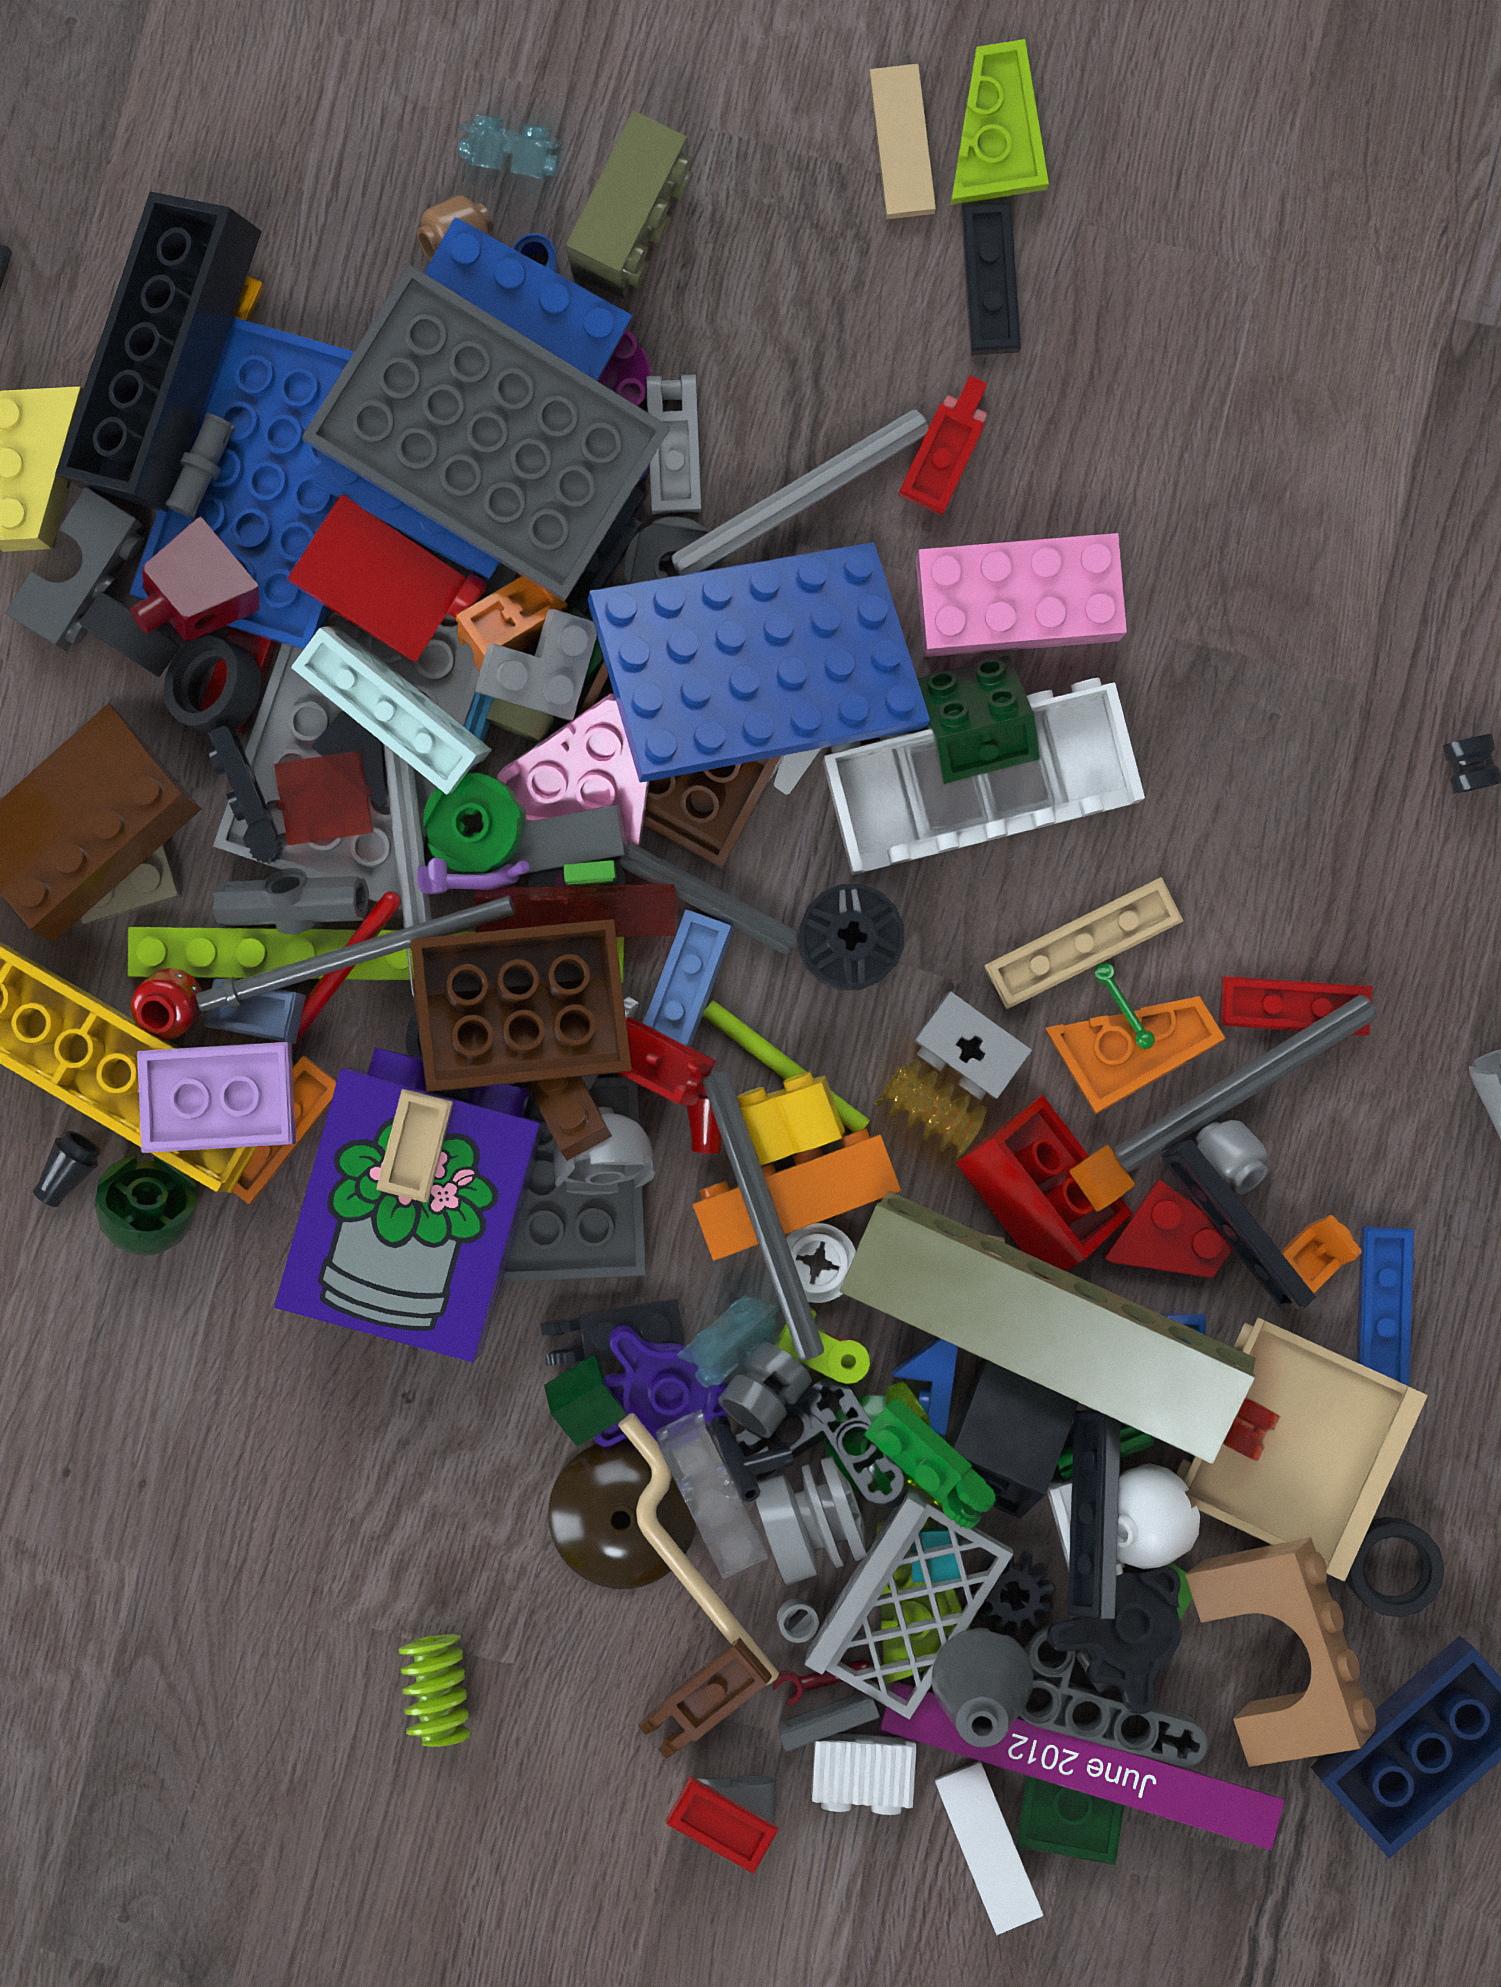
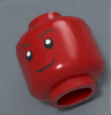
(166, 1003)

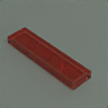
(635, 908)

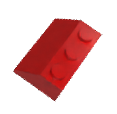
(1029, 1188)

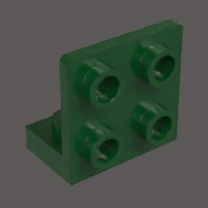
(979, 719)

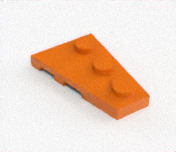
(1111, 1065)

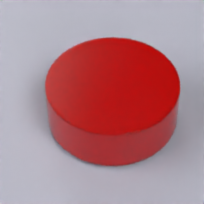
(469, 594)

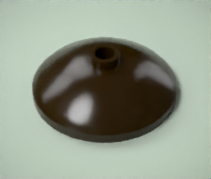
(582, 1510)

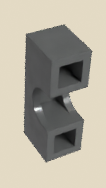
(106, 541)

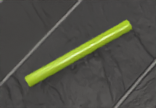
(774, 1058)

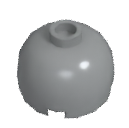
(612, 1161)

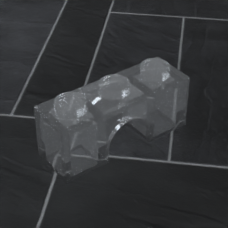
(711, 1494)

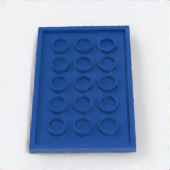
(530, 301)
(264, 494)
(757, 661)

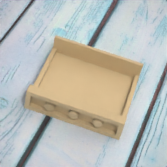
(1323, 1460)

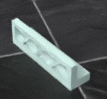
(390, 707)

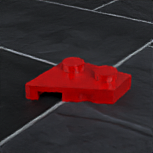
(1169, 1236)

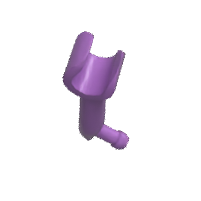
(437, 881)

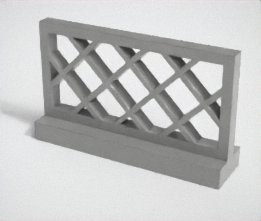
(869, 1581)

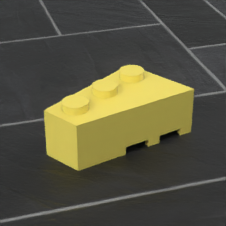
(31, 444)

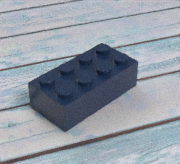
(1426, 1748)

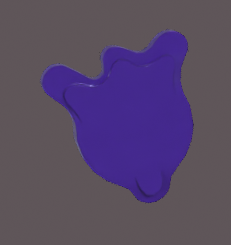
(655, 1385)

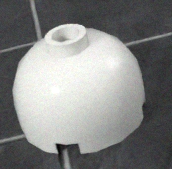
(1154, 1517)

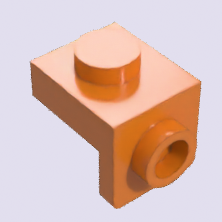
(1321, 1251)

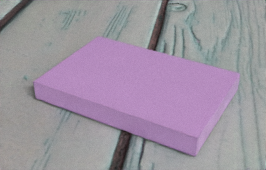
(216, 1097)

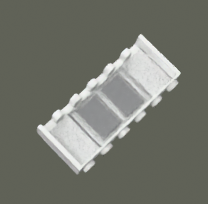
(900, 810)

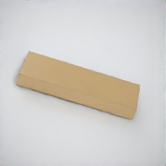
(902, 141)

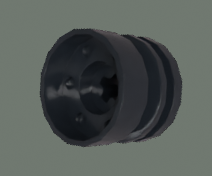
(826, 954)

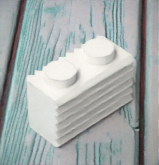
(864, 1771)

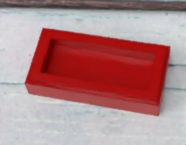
(721, 1825)

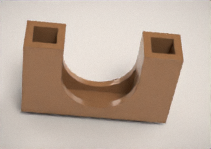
(1291, 1586)

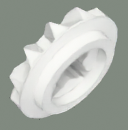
(837, 1250)

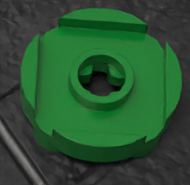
(501, 818)

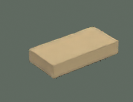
(415, 1145)

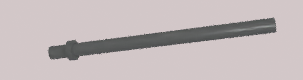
(234, 991)

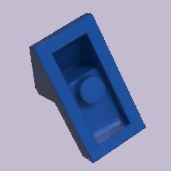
(935, 1364)

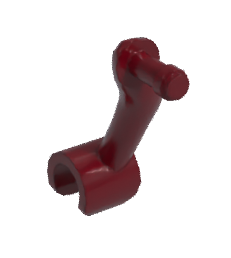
(814, 1680)

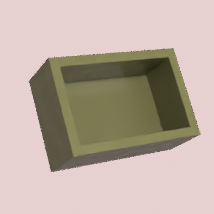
(630, 205)

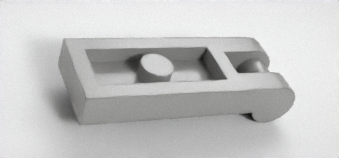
(676, 462)

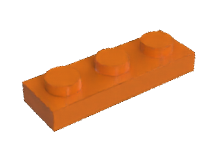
(311, 1099)

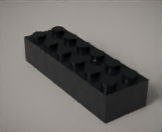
(159, 350)

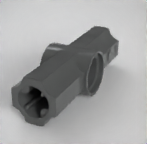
(291, 901)

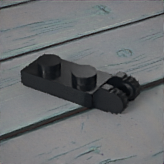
(246, 798)
(652, 1321)

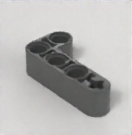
(1110, 1714)

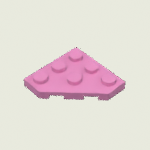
(581, 770)

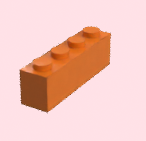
(802, 1193)

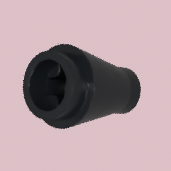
(67, 1166)

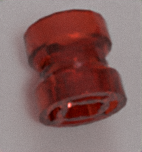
(1249, 1440)

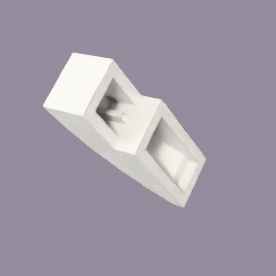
(988, 1847)

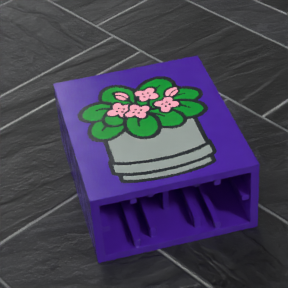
(404, 1263)

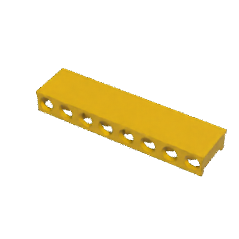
(90, 1060)

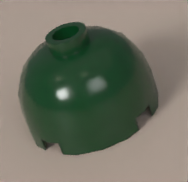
(145, 1205)

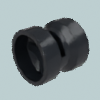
(1471, 752)

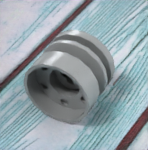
(810, 1520)

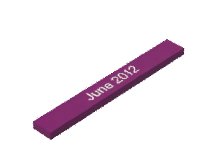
(1103, 1772)

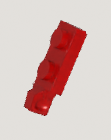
(946, 449)

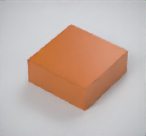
(1102, 1178)

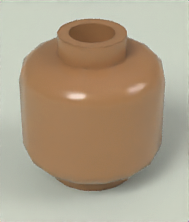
(439, 217)

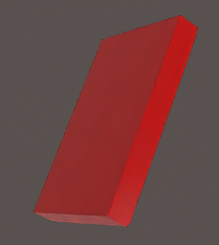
(376, 578)

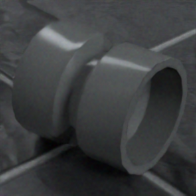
(760, 1394)

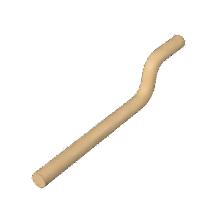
(669, 1550)

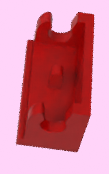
(666, 1064)

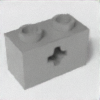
(958, 1020)

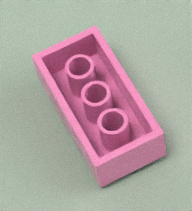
(1020, 595)

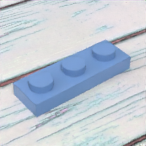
(688, 976)

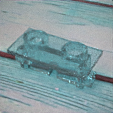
(490, 140)
(741, 1326)

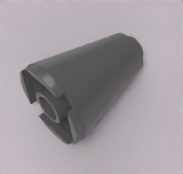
(982, 1684)

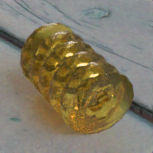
(932, 1107)

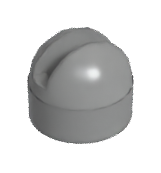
(802, 1626)

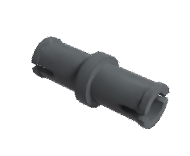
(200, 466)

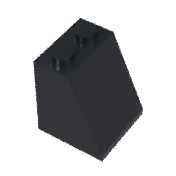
(1012, 1434)

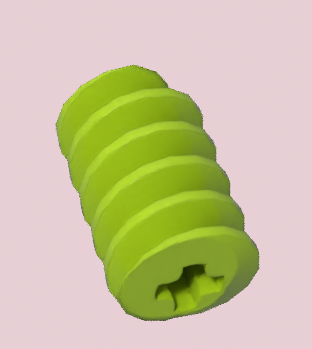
(436, 1690)

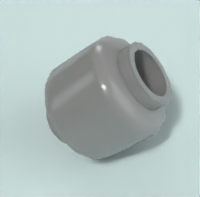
(1234, 1154)

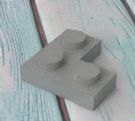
(552, 677)

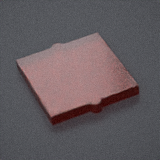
(323, 798)

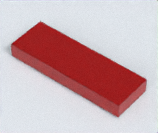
(1283, 1002)

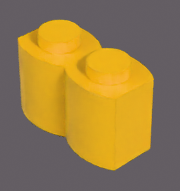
(791, 1118)

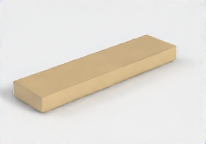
(1083, 943)

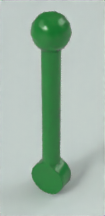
(1105, 975)

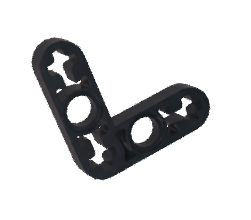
(820, 1425)

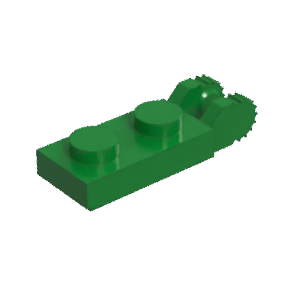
(931, 1463)

